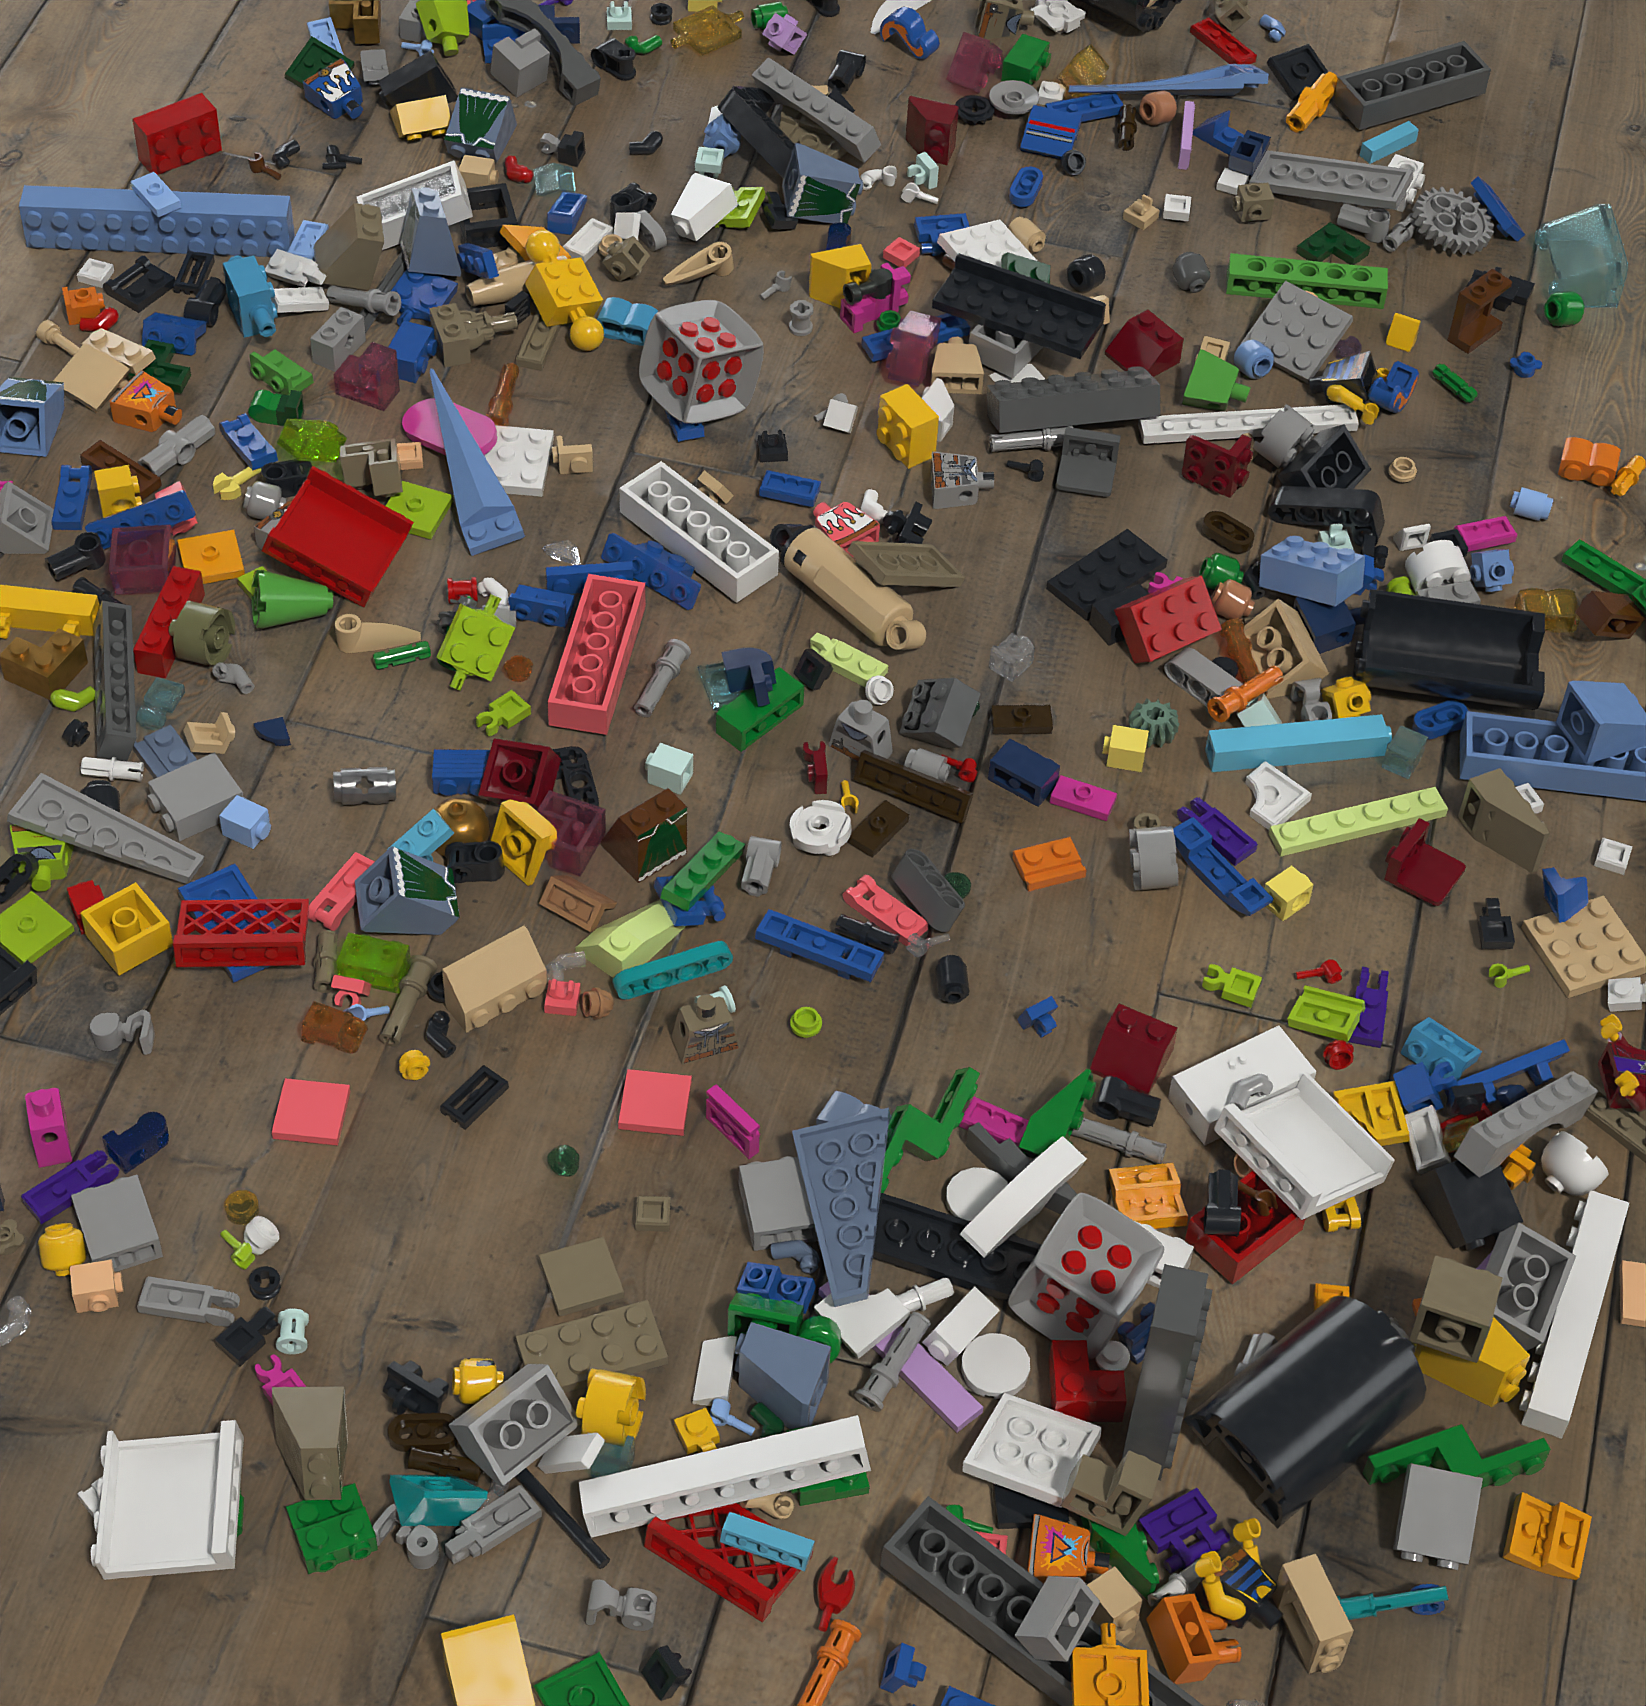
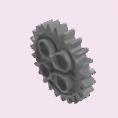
(1452, 220)

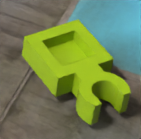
(505, 710)
(1236, 987)

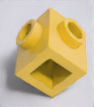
(1347, 698)

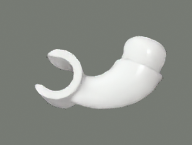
(888, 175)

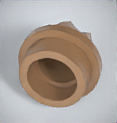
(597, 1003)

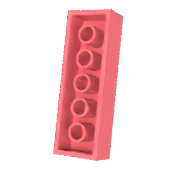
(597, 654)

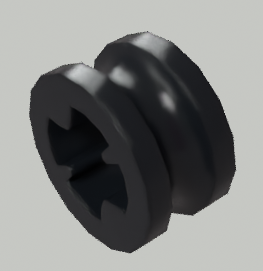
(661, 14)
(256, 1279)

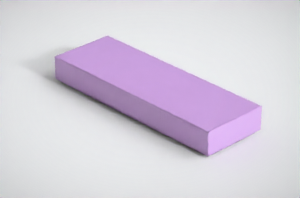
(1186, 135)

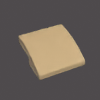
(92, 377)

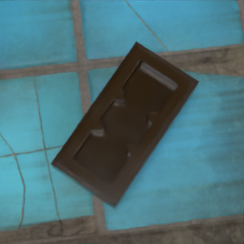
(1021, 719)
(878, 828)

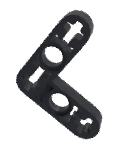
(576, 771)

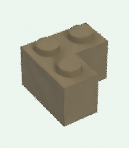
(373, 464)
(1111, 1494)

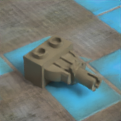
(465, 330)

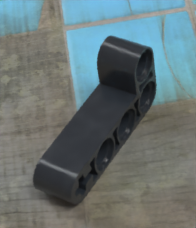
(1327, 506)

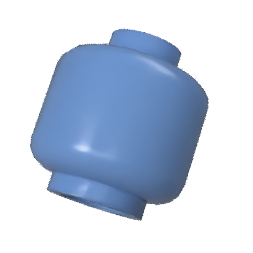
(1253, 359)

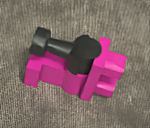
(874, 296)

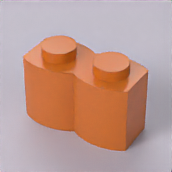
(1589, 461)

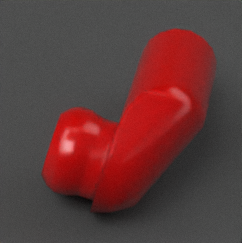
(517, 172)
(103, 320)

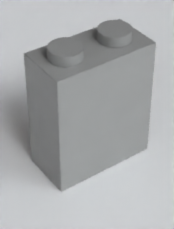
(193, 796)
(776, 1202)
(117, 1223)
(1437, 1516)

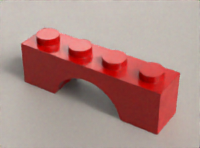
(155, 647)

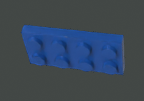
(225, 885)

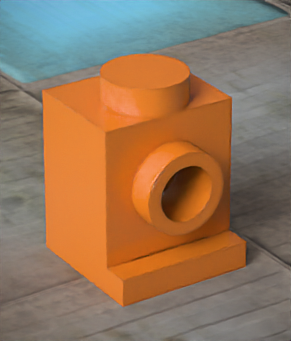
(82, 303)

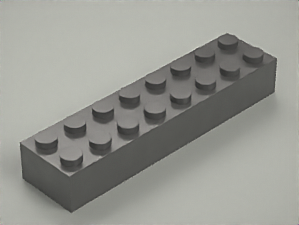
(1168, 1365)

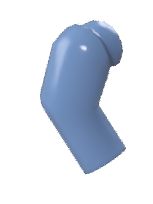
(1274, 26)

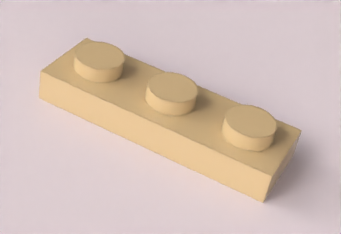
(125, 351)

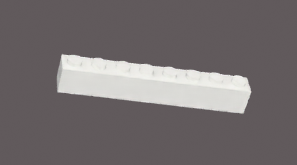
(1573, 1324)
(724, 1476)

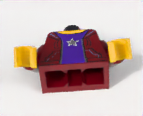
(1622, 1068)

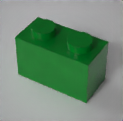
(1026, 60)

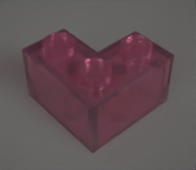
(972, 62)
(912, 347)
(369, 378)
(578, 829)

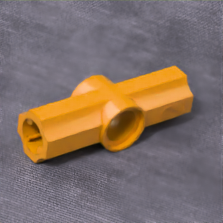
(1312, 102)

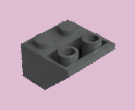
(940, 712)

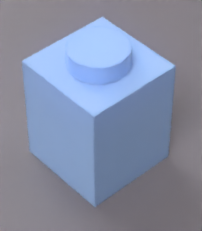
(245, 822)

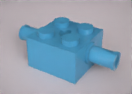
(250, 296)

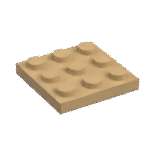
(1586, 947)

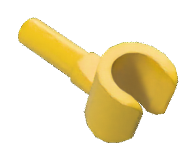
(848, 799)

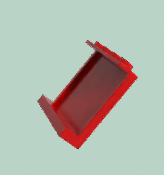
(338, 536)

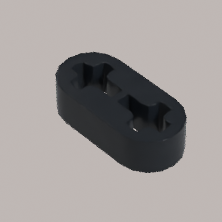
(20, 880)

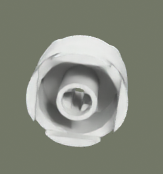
(1437, 565)

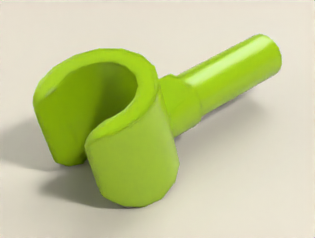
(1504, 973)
(243, 1252)

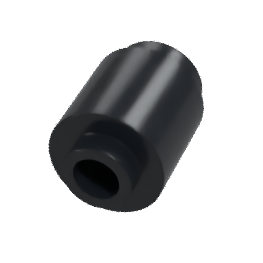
(952, 979)

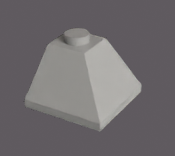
(23, 522)

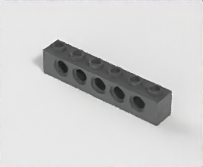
(114, 681)

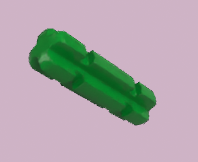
(1454, 383)
(401, 655)

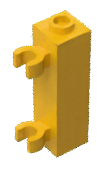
(46, 610)

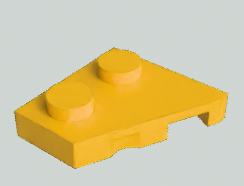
(1377, 1111)

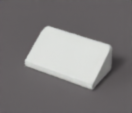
(715, 1370)

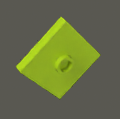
(422, 506)
(32, 928)

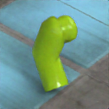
(71, 700)

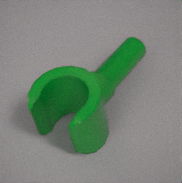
(958, 1511)

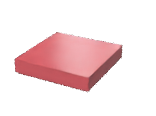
(655, 1102)
(311, 1111)

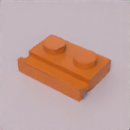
(1049, 864)

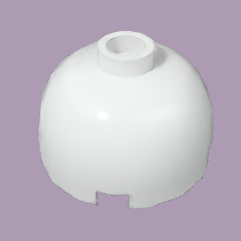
(1570, 1166)

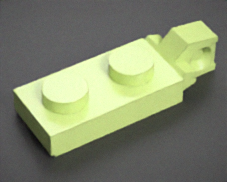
(848, 660)

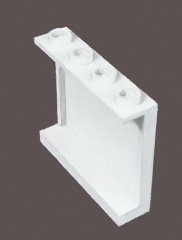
(1305, 1148)
(168, 1504)

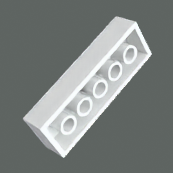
(699, 531)

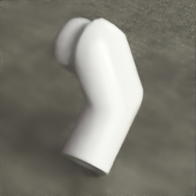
(871, 507)
(491, 586)

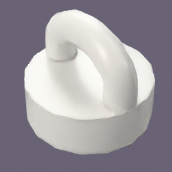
(261, 1235)

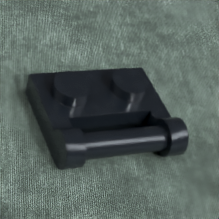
(144, 290)

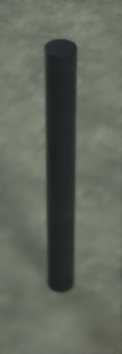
(562, 1517)

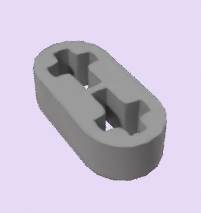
(651, 232)

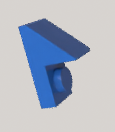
(1217, 132)
(1564, 895)

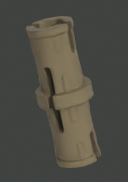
(325, 961)

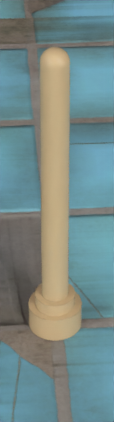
(51, 334)

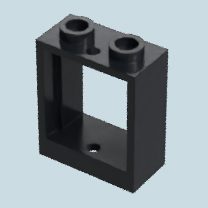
(479, 232)

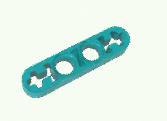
(702, 961)

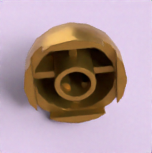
(465, 820)

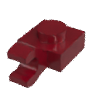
(817, 770)

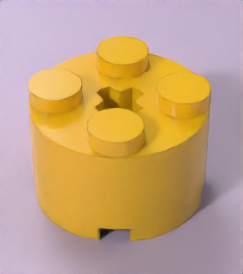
(612, 1405)

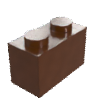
(1610, 614)

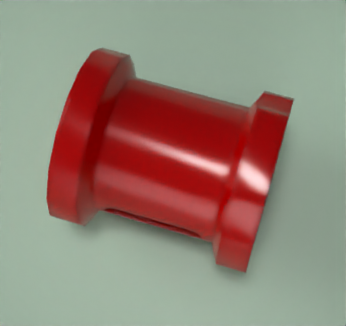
(462, 588)

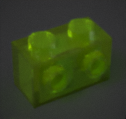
(311, 440)
(374, 961)

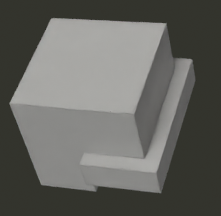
(520, 63)

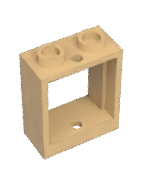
(1312, 1614)

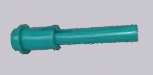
(1368, 1605)

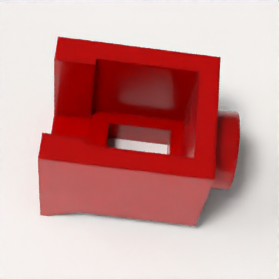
(82, 897)

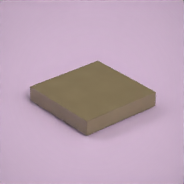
(581, 1276)

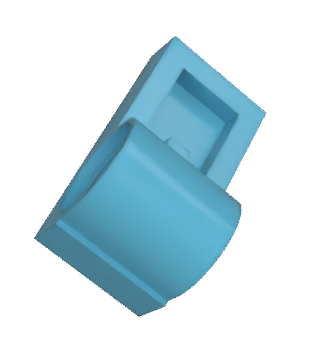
(425, 836)

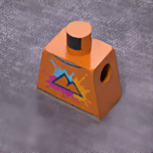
(145, 404)
(1062, 1551)

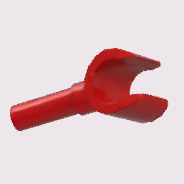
(966, 767)
(1329, 969)

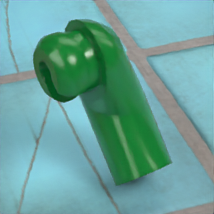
(643, 47)

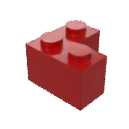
(1081, 1391)

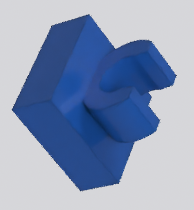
(1370, 575)
(1040, 1017)
(901, 1669)

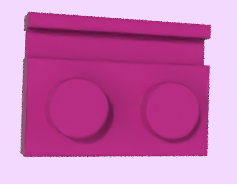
(732, 1121)

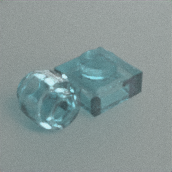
(160, 696)

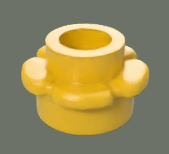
(413, 1065)

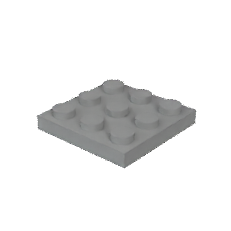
(1299, 330)

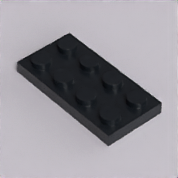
(1105, 572)

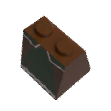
(649, 835)

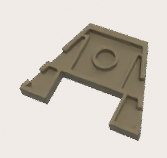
(809, 134)

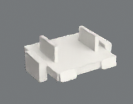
(1058, 15)

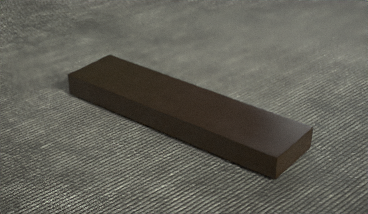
(913, 786)

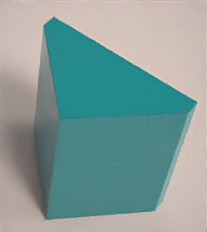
(435, 1499)

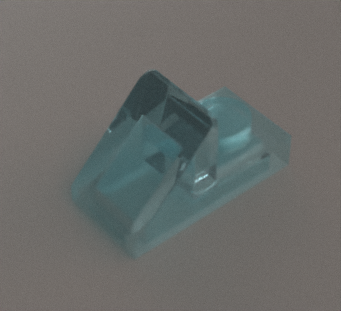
(716, 684)

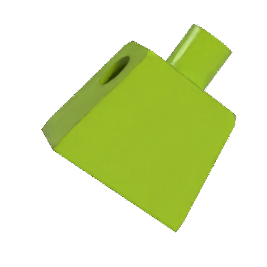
(445, 22)

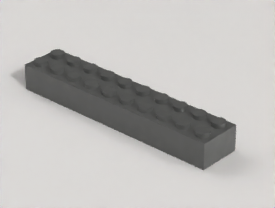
(990, 1598)

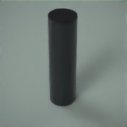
(334, 165)

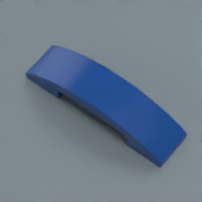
(1216, 872)

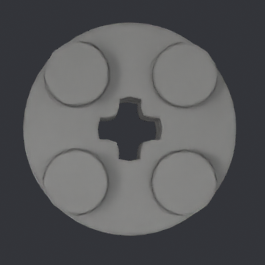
(1284, 436)
(1153, 857)

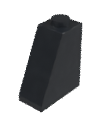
(417, 81)

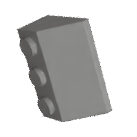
(516, 1423)

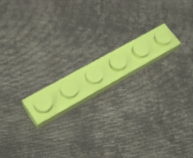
(1357, 821)

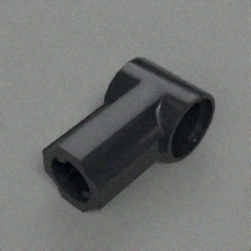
(847, 68)
(206, 303)
(85, 554)
(1117, 1100)
(1221, 1210)

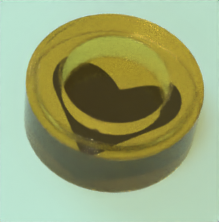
(241, 1207)

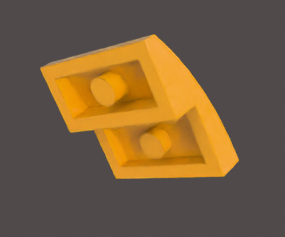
(1149, 1195)
(1547, 1537)

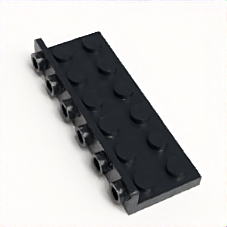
(1020, 306)

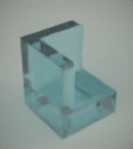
(554, 178)
(1404, 752)
(614, 1458)

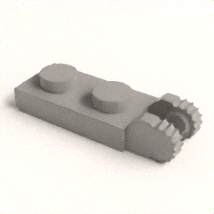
(187, 1301)

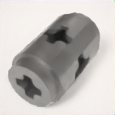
(381, 778)

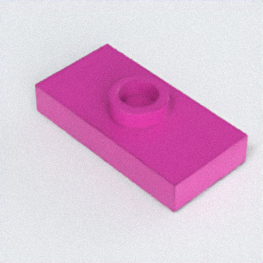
(1487, 533)
(1083, 798)
(995, 1120)

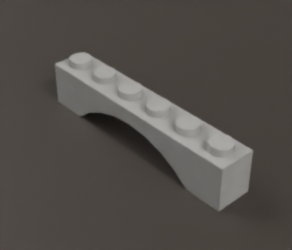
(844, 126)
(1500, 1134)

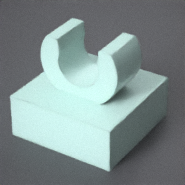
(619, 17)
(709, 160)
(924, 170)
(1335, 537)

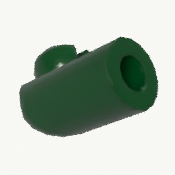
(770, 1421)

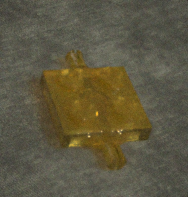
(707, 29)

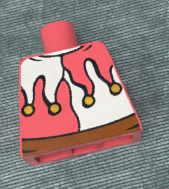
(846, 524)

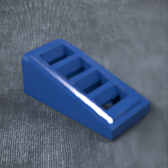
(566, 213)

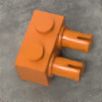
(1185, 1638)

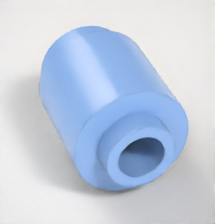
(1531, 504)

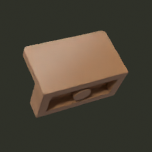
(575, 901)

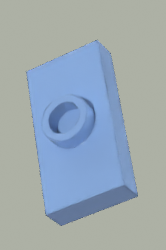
(325, 32)
(155, 194)
(306, 237)

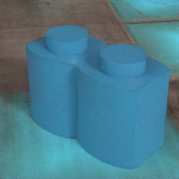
(626, 320)

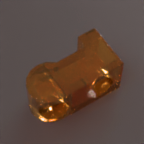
(333, 1028)

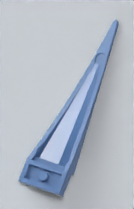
(1218, 81)
(481, 501)

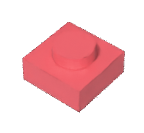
(901, 252)

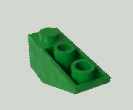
(1058, 1116)
(1126, 1554)

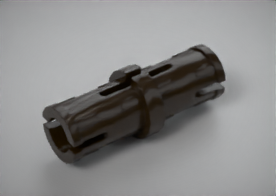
(1127, 127)
(443, 1464)

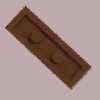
(104, 456)

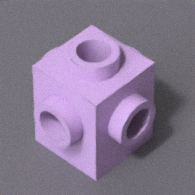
(784, 33)

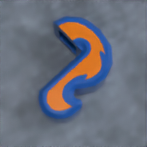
(911, 30)
(1396, 390)

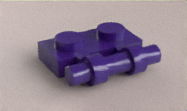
(1178, 1521)

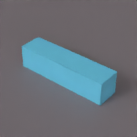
(1389, 142)
(767, 1541)

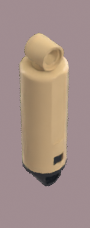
(847, 586)

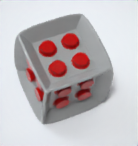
(701, 361)
(1086, 1274)

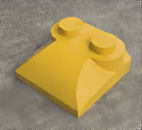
(523, 838)

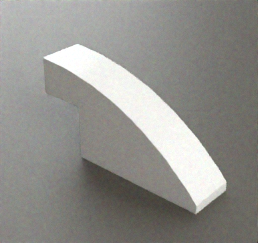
(1023, 1197)

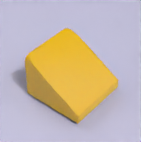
(1403, 332)

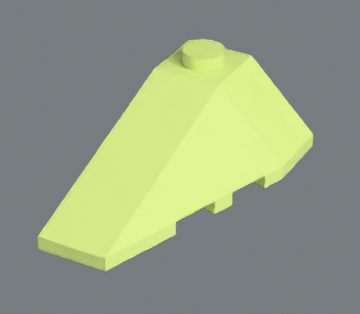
(630, 939)

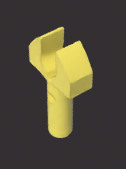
(232, 484)

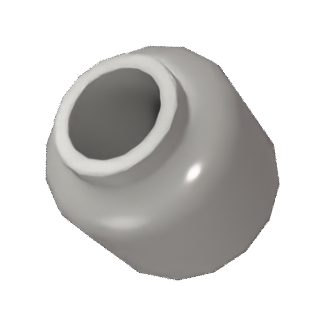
(262, 500)

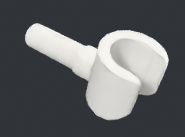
(911, 191)

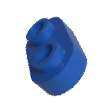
(1026, 186)
(1437, 719)

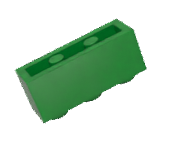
(745, 722)

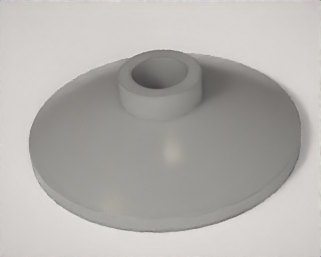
(1013, 97)

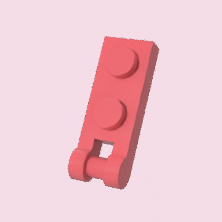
(339, 893)
(884, 909)

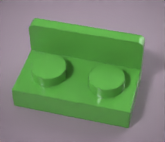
(280, 372)

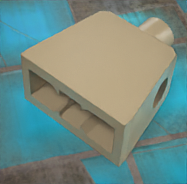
(958, 367)

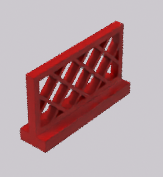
(242, 946)
(712, 1565)

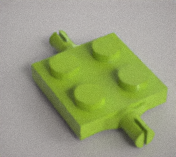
(475, 642)

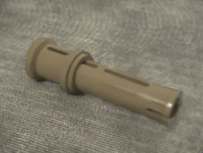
(412, 988)

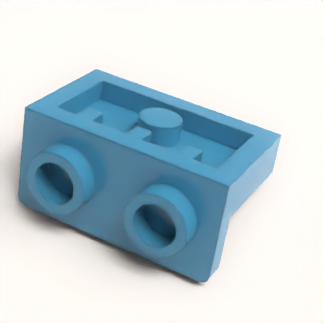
(1435, 1044)

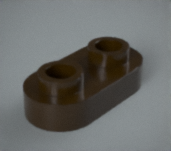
(1228, 531)
(424, 1429)

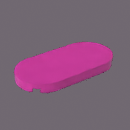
(423, 426)

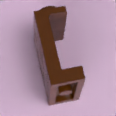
(1472, 316)

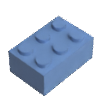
(1312, 570)

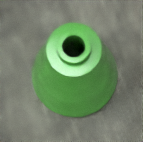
(286, 599)

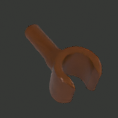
(258, 165)
(1263, 1198)

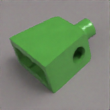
(1213, 383)

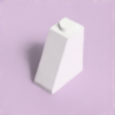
(702, 206)

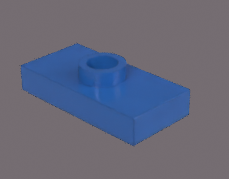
(790, 488)

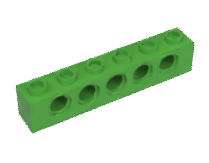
(1329, 281)

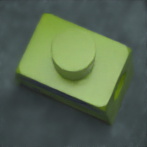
(51, 854)

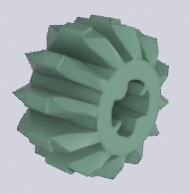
(1157, 719)

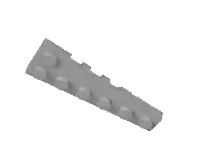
(84, 822)

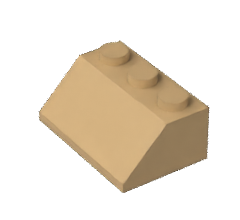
(1284, 642)
(494, 979)

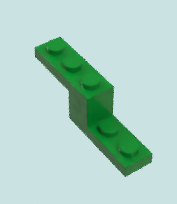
(926, 1135)
(1456, 1453)

